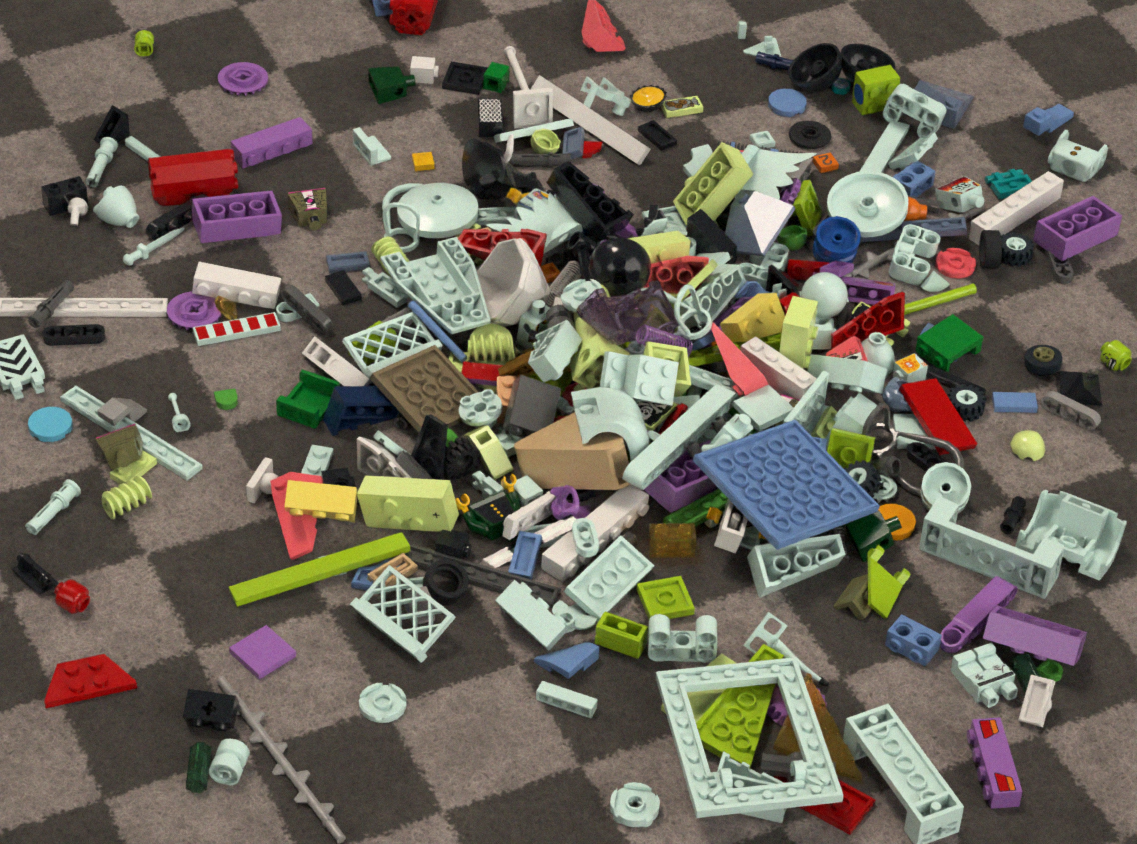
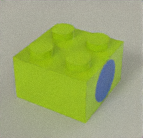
(874, 88)

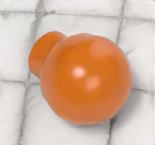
(915, 210)

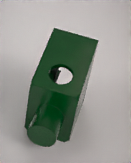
(389, 83)
(872, 531)

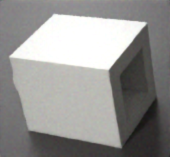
(424, 69)

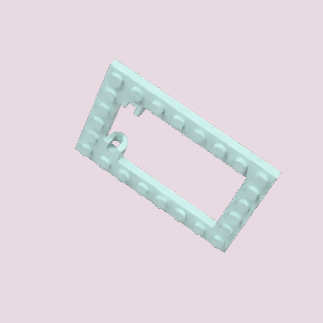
(713, 791)

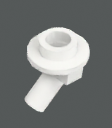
(77, 208)

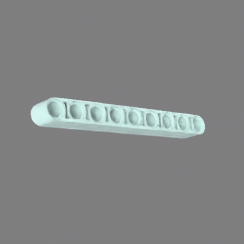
(681, 433)

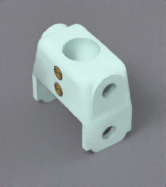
(1076, 159)

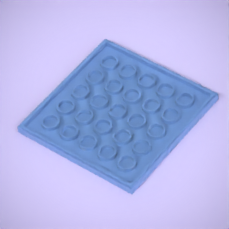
(786, 484)

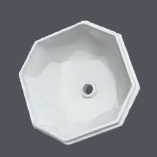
(511, 282)

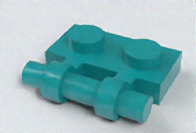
(1008, 182)

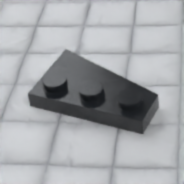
(431, 446)

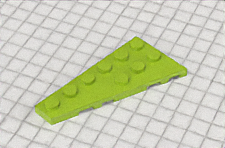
(738, 716)

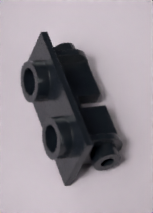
(34, 574)

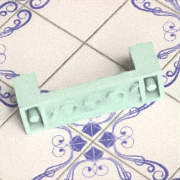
(988, 556)
(929, 801)

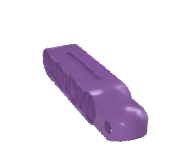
(975, 614)

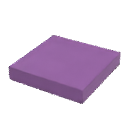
(262, 652)

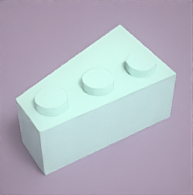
(746, 777)

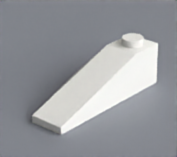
(377, 460)

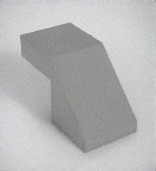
(118, 408)

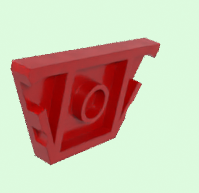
(86, 680)

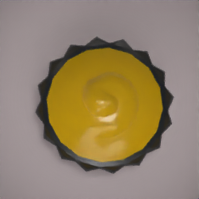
(648, 98)

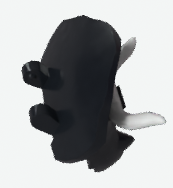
(491, 173)

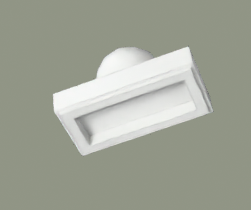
(260, 480)
(1037, 701)

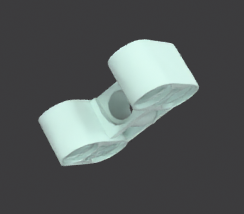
(916, 105)
(776, 256)
(904, 264)
(682, 645)

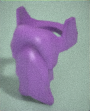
(561, 508)

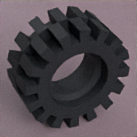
(461, 458)

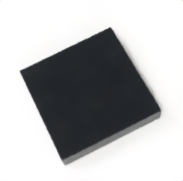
(464, 78)

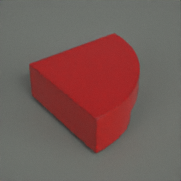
(591, 148)

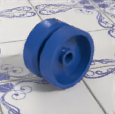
(836, 240)

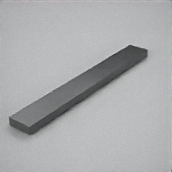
(482, 575)

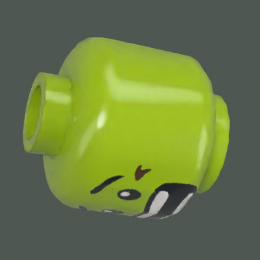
(1115, 355)

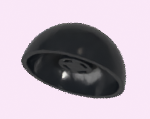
(862, 57)
(816, 68)
(620, 258)

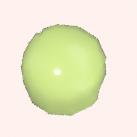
(545, 141)
(1028, 444)

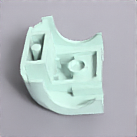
(610, 411)
(1085, 529)

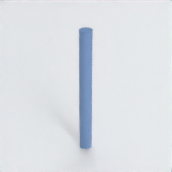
(437, 331)

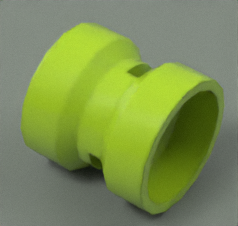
(144, 43)

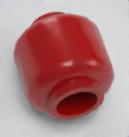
(72, 596)

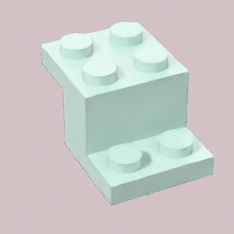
(640, 377)

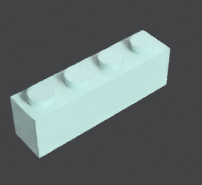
(715, 292)

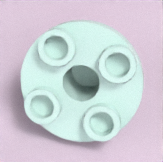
(480, 408)

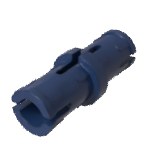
(774, 61)

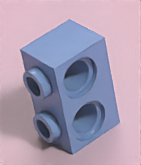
(916, 178)
(913, 640)

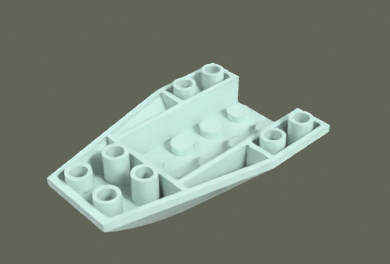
(442, 286)

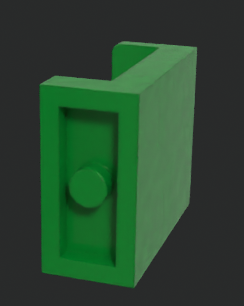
(948, 342)
(307, 400)

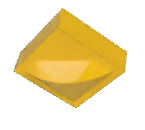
(423, 161)

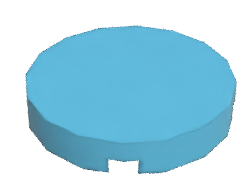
(50, 424)

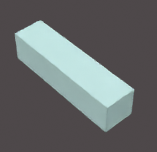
(566, 699)

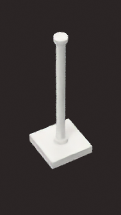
(529, 106)

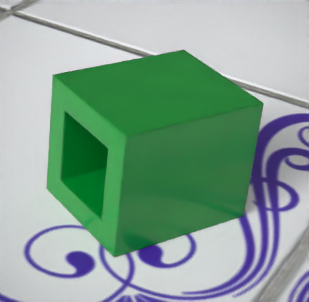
(496, 77)

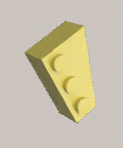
(757, 317)
(321, 500)

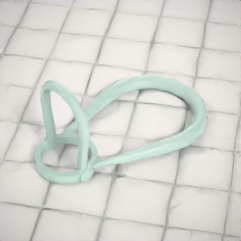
(386, 205)
(685, 333)

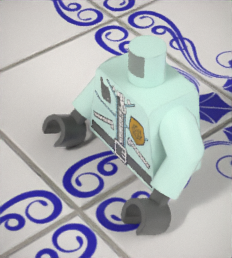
(732, 430)

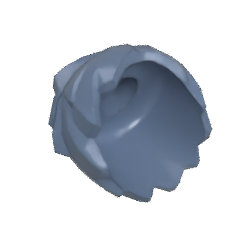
(893, 396)

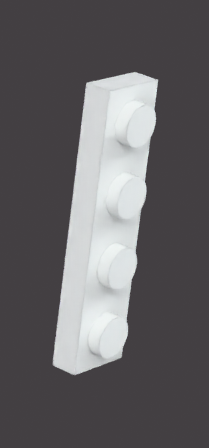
(528, 515)

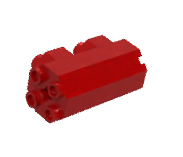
(412, 15)
(183, 175)

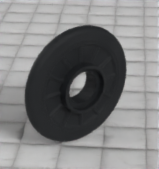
(799, 136)

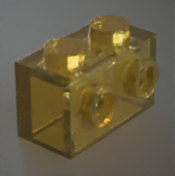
(672, 540)

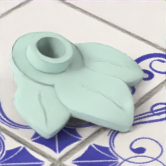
(574, 616)

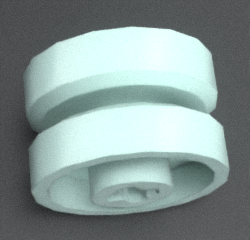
(951, 478)

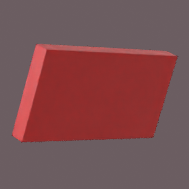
(937, 414)
(844, 814)

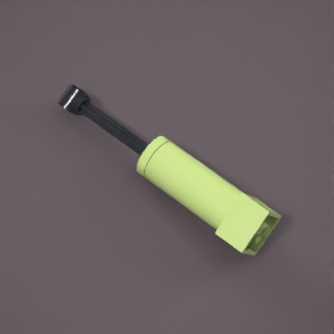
(588, 362)

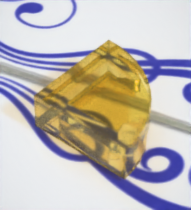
(226, 307)

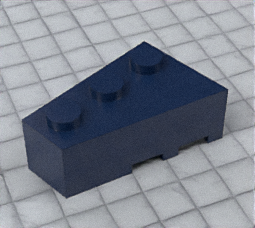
(357, 406)

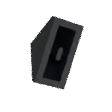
(114, 126)

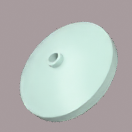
(870, 201)
(442, 208)

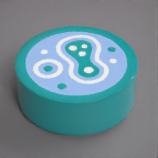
(841, 86)

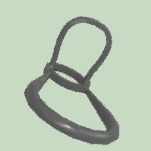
(867, 428)

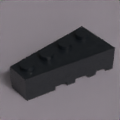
(588, 203)

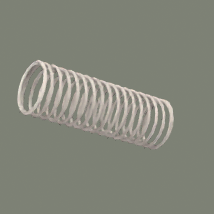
(564, 282)

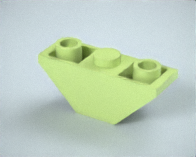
(491, 451)

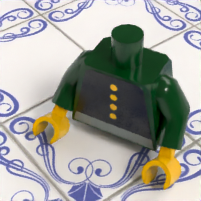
(488, 515)

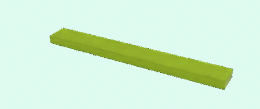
(319, 569)

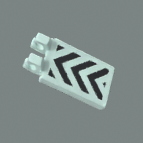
(19, 366)

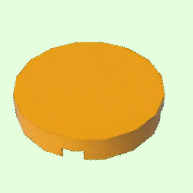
(905, 517)

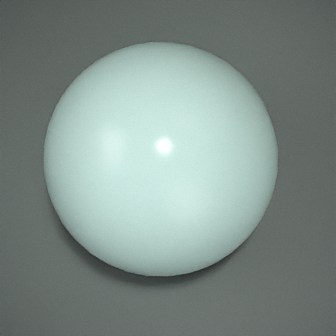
(828, 291)

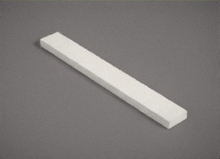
(595, 123)
(89, 307)

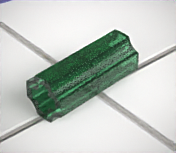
(1024, 668)
(198, 767)

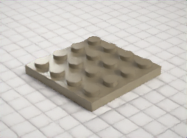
(424, 386)

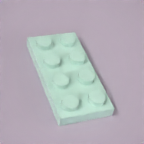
(609, 578)

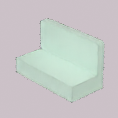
(370, 147)

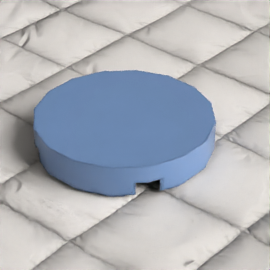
(787, 102)

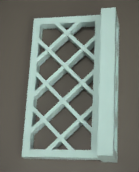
(401, 354)
(811, 405)
(393, 630)

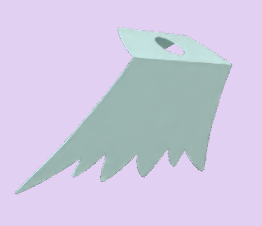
(770, 169)
(549, 219)

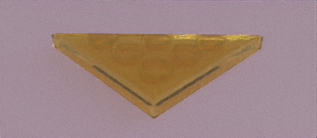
(838, 750)

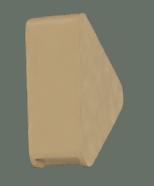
(559, 458)

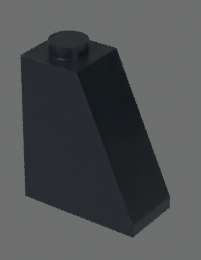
(709, 236)

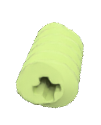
(385, 247)
(489, 347)
(125, 495)

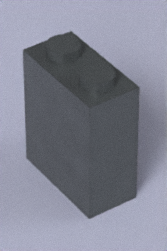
(530, 406)

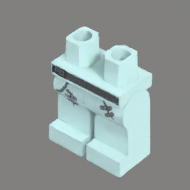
(984, 675)

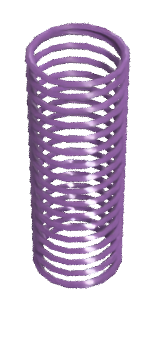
(661, 337)

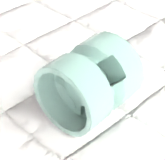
(229, 761)

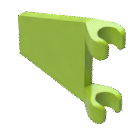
(882, 586)

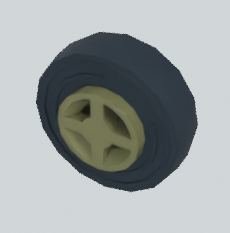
(1043, 359)

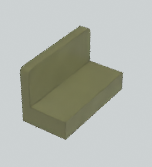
(855, 597)

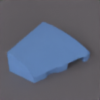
(570, 659)

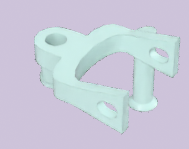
(611, 94)

